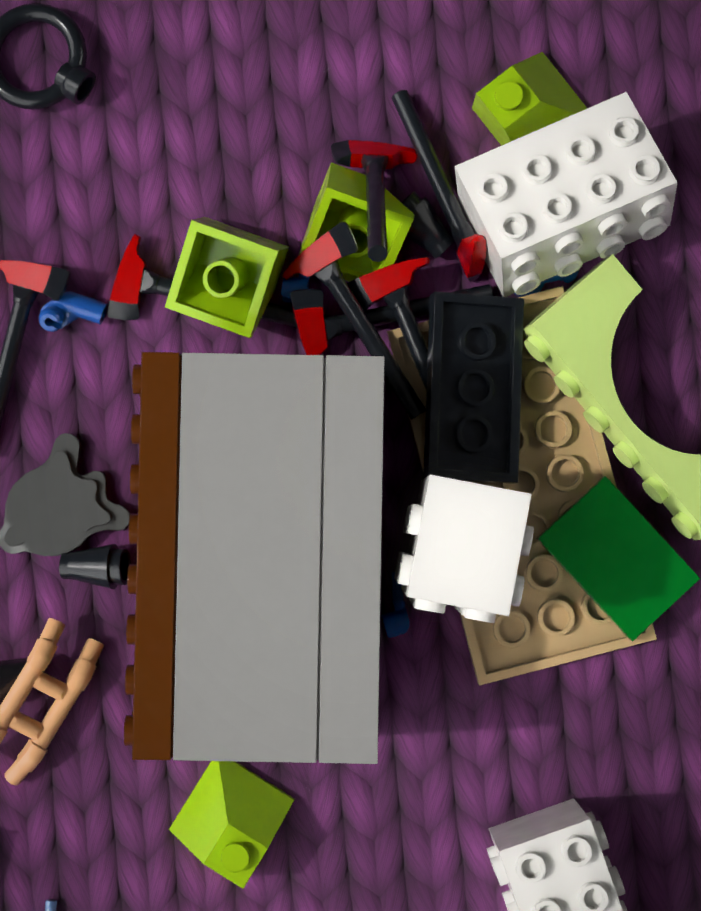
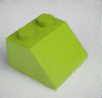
(225, 276)

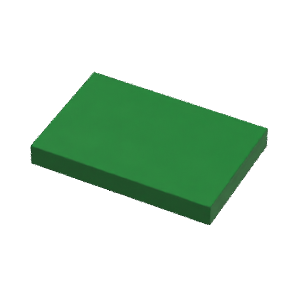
(618, 558)

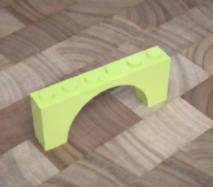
(576, 344)

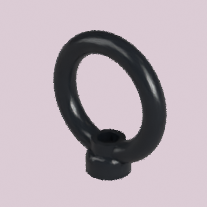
(72, 79)

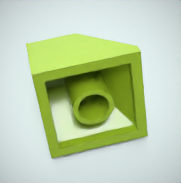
(525, 99)
(344, 199)
(231, 819)

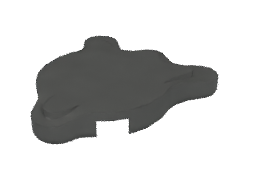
(57, 507)

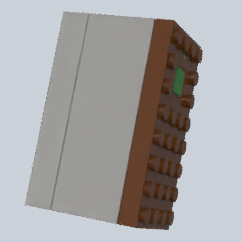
(256, 558)

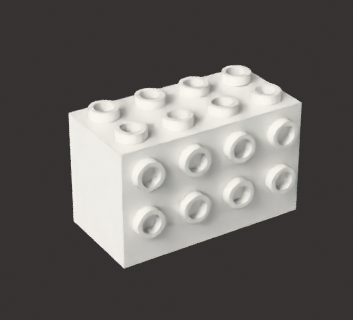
(567, 194)
(465, 548)
(555, 862)

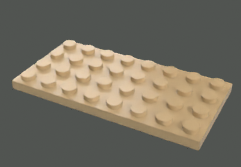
(557, 466)

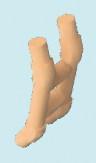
(64, 694)

